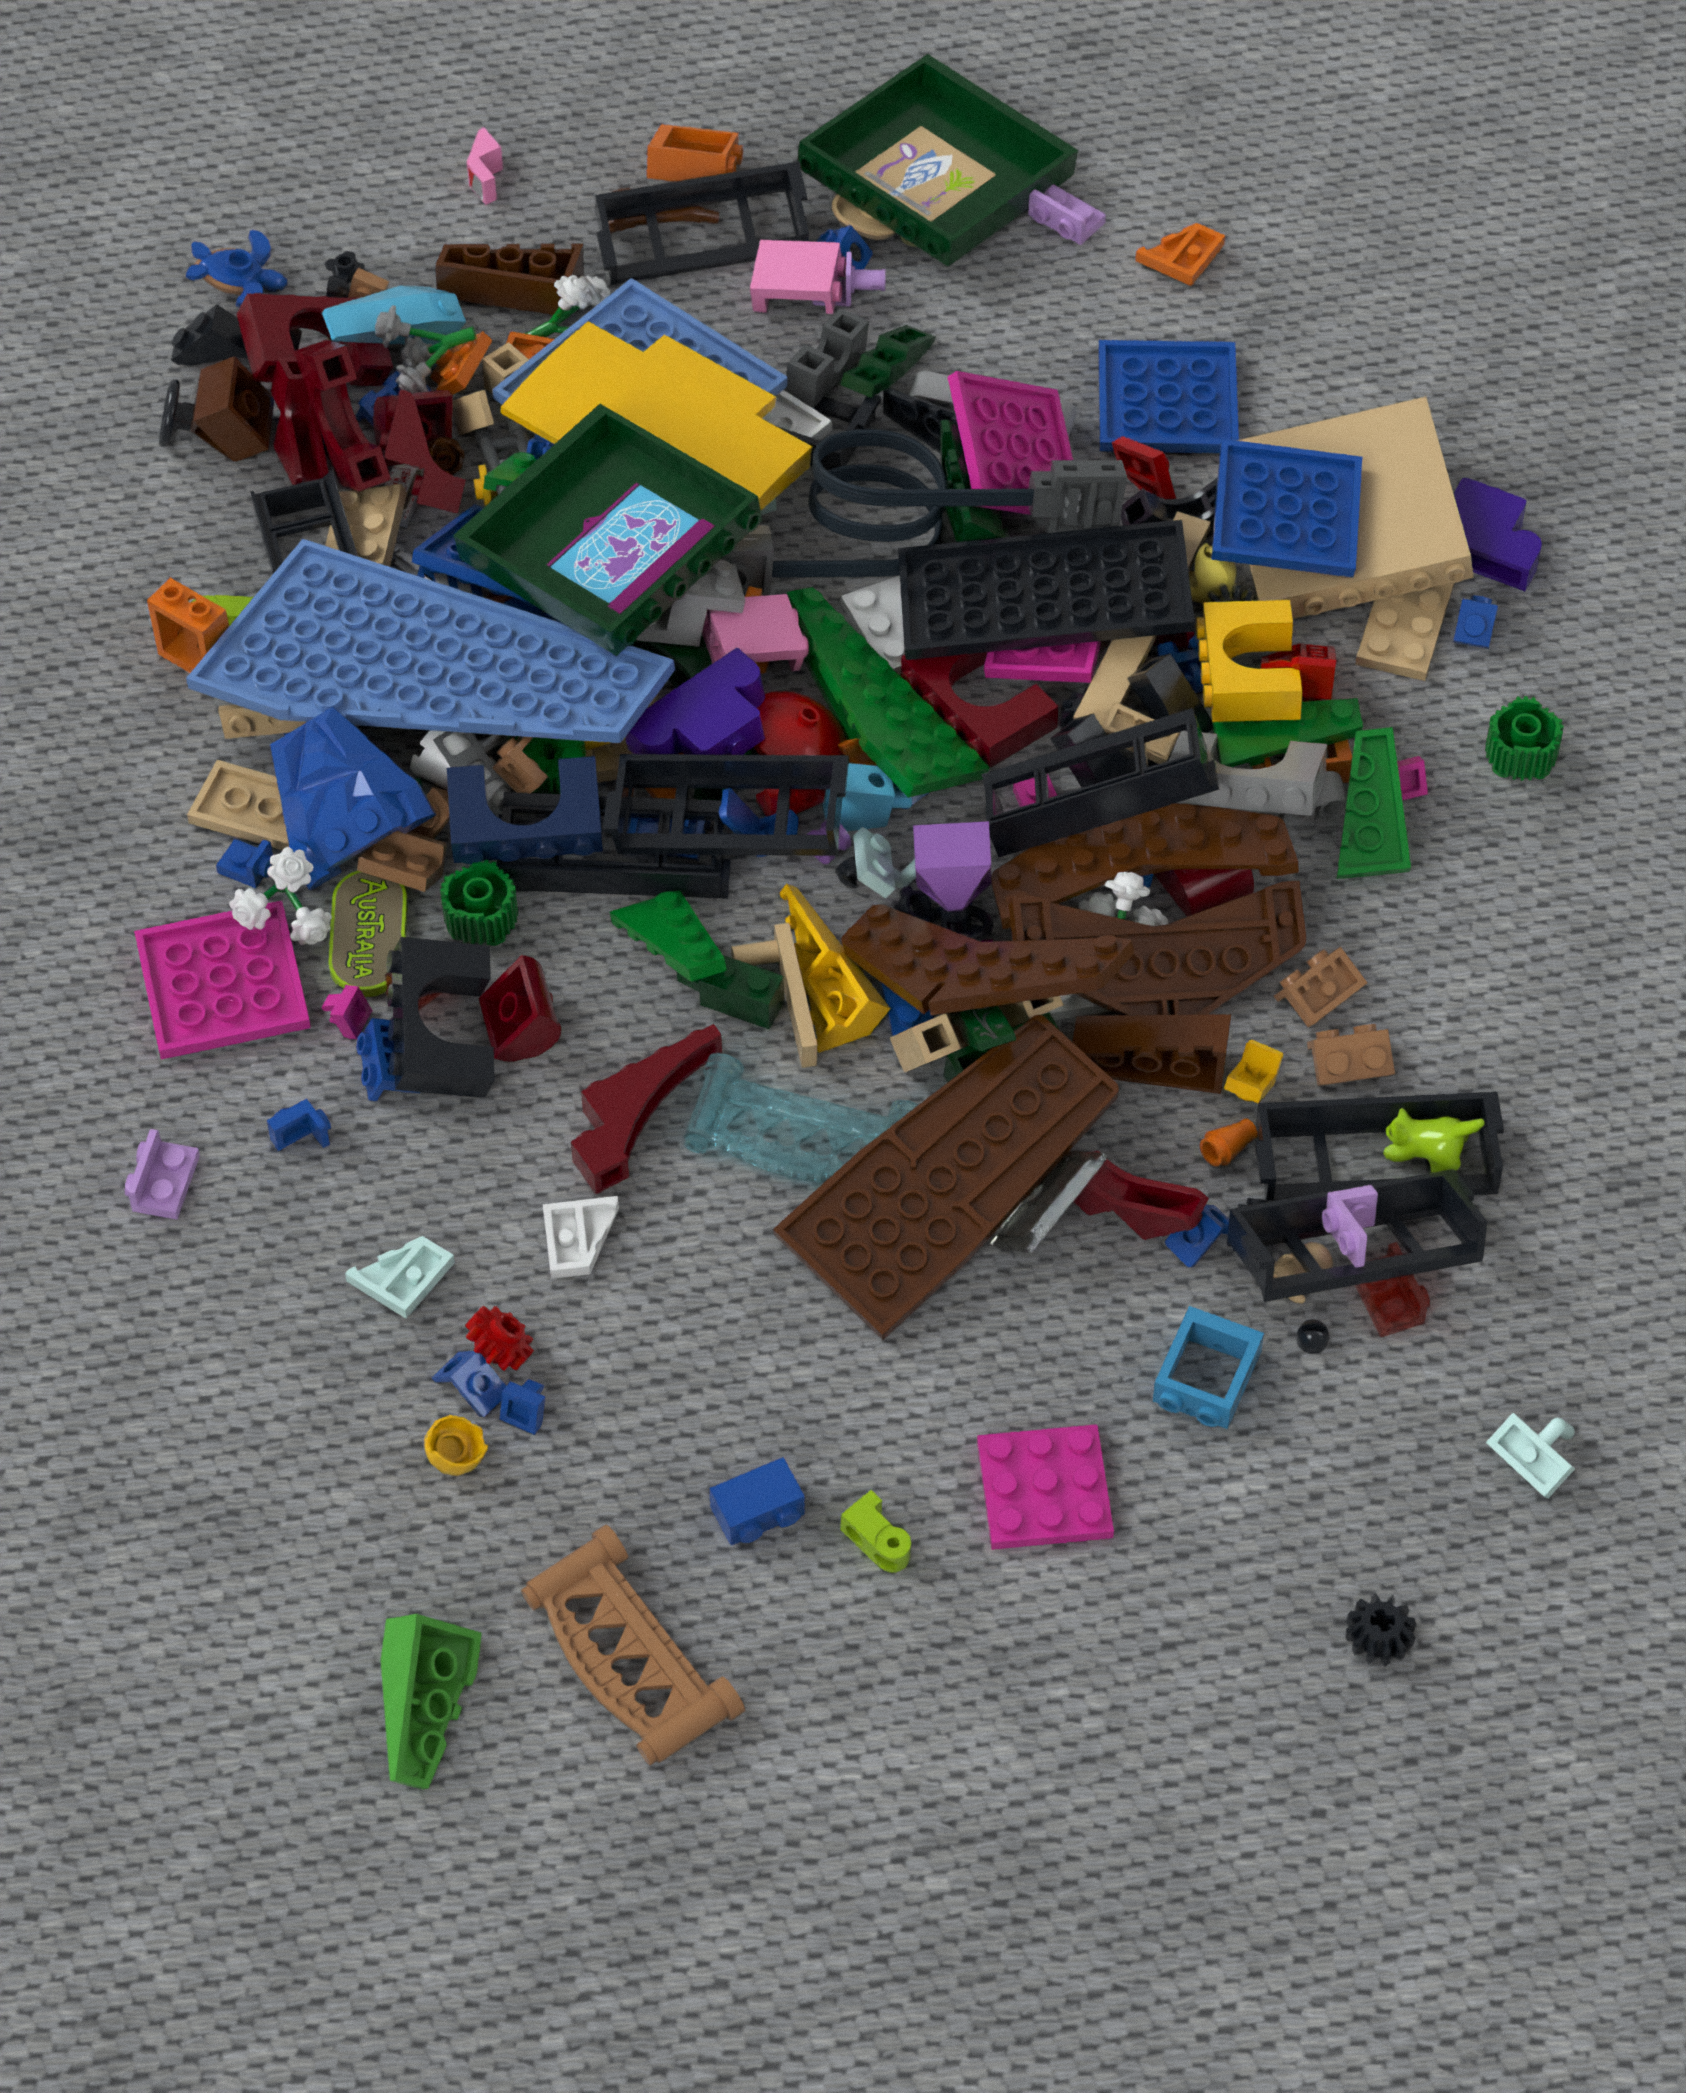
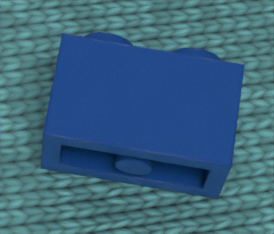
(757, 1502)

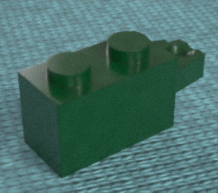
(741, 992)

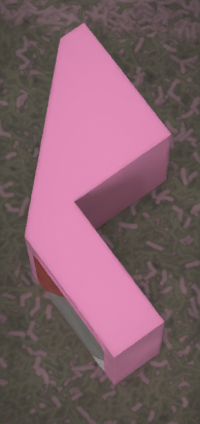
(482, 163)

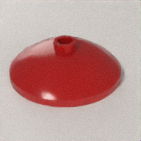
(798, 726)

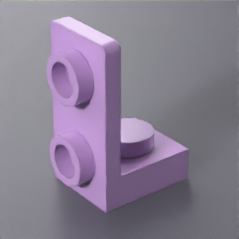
(1346, 1216)

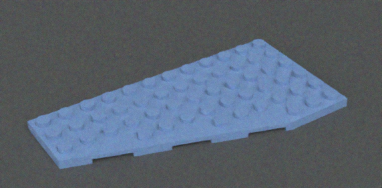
(419, 657)

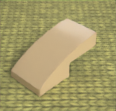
(472, 413)

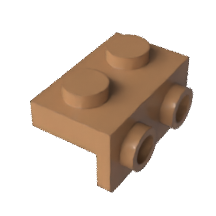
(1351, 1056)

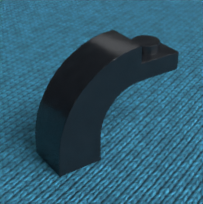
(1149, 508)

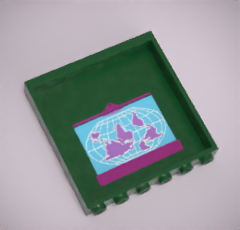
(608, 528)

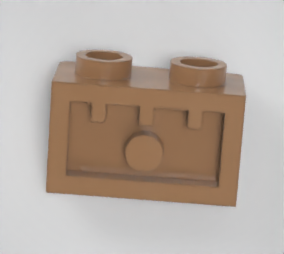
(405, 860)
(1322, 986)

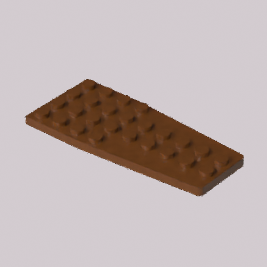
(947, 1175)

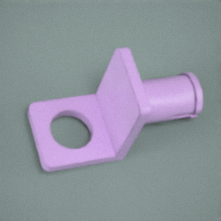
(857, 280)

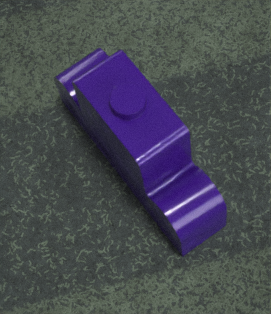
(1494, 534)
(705, 714)

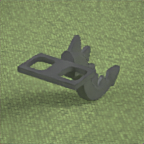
(478, 751)

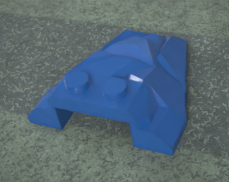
(341, 793)

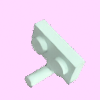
(875, 864)
(1532, 1452)

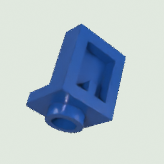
(246, 862)

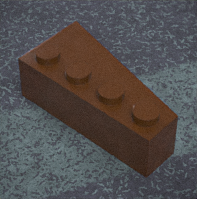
(507, 275)
(1158, 1048)

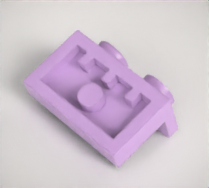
(1065, 214)
(161, 1177)

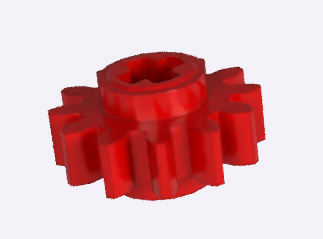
(499, 1338)

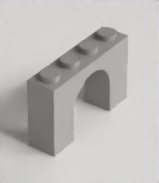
(1281, 788)

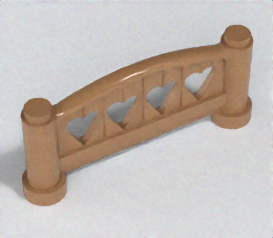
(691, 1704)

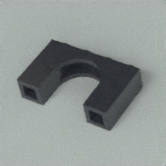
(1161, 691)
(419, 1057)

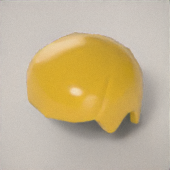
(455, 1445)

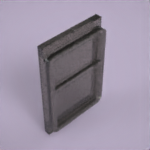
(1047, 1202)

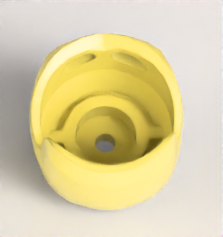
(1209, 575)

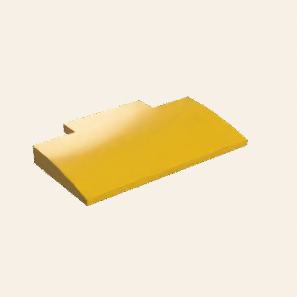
(669, 395)

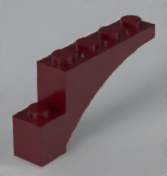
(626, 1101)

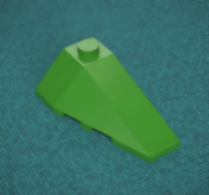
(422, 1680)

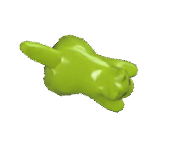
(1432, 1139)

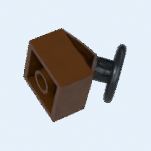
(227, 411)

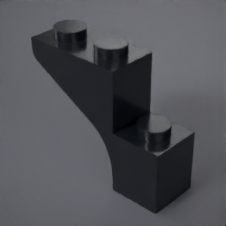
(213, 338)

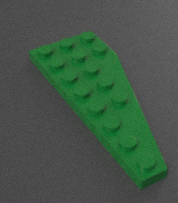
(893, 721)

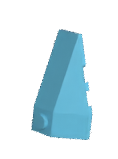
(416, 305)

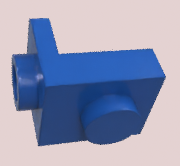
(1476, 622)
(297, 1122)

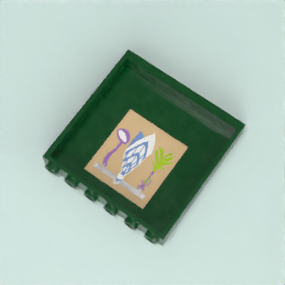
(936, 159)

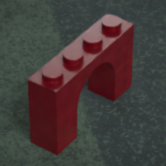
(266, 335)
(325, 372)
(989, 730)

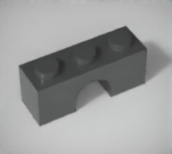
(818, 370)

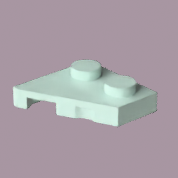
(403, 1275)

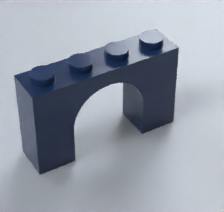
(569, 829)

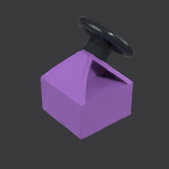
(953, 872)

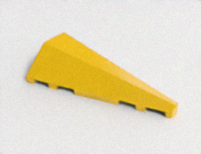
(839, 993)

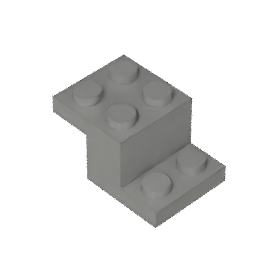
(686, 617)

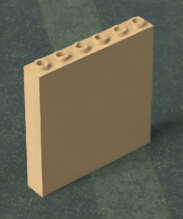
(1406, 511)

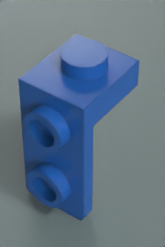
(743, 820)

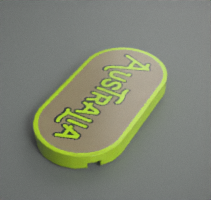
(365, 926)

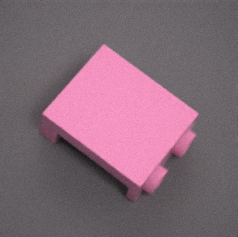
(797, 273)
(763, 631)

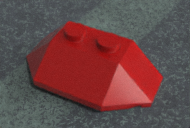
(1315, 665)

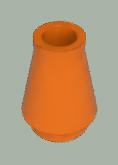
(1225, 1143)

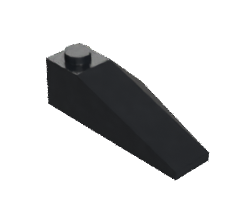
(917, 416)

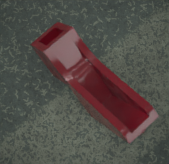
(298, 432)
(408, 446)
(1143, 1204)

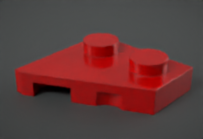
(1145, 467)

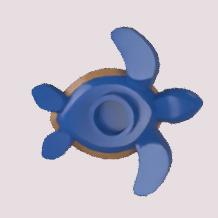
(236, 269)

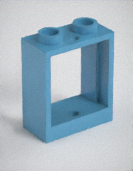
(1218, 1335)

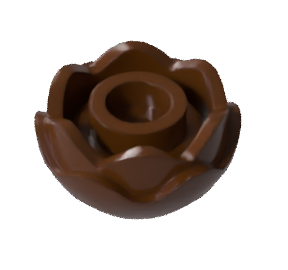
(453, 454)

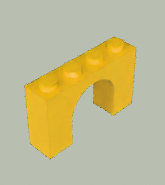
(1241, 691)

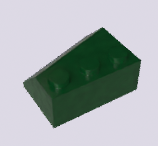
(966, 522)

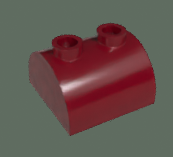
(434, 412)
(1206, 888)
(520, 1012)

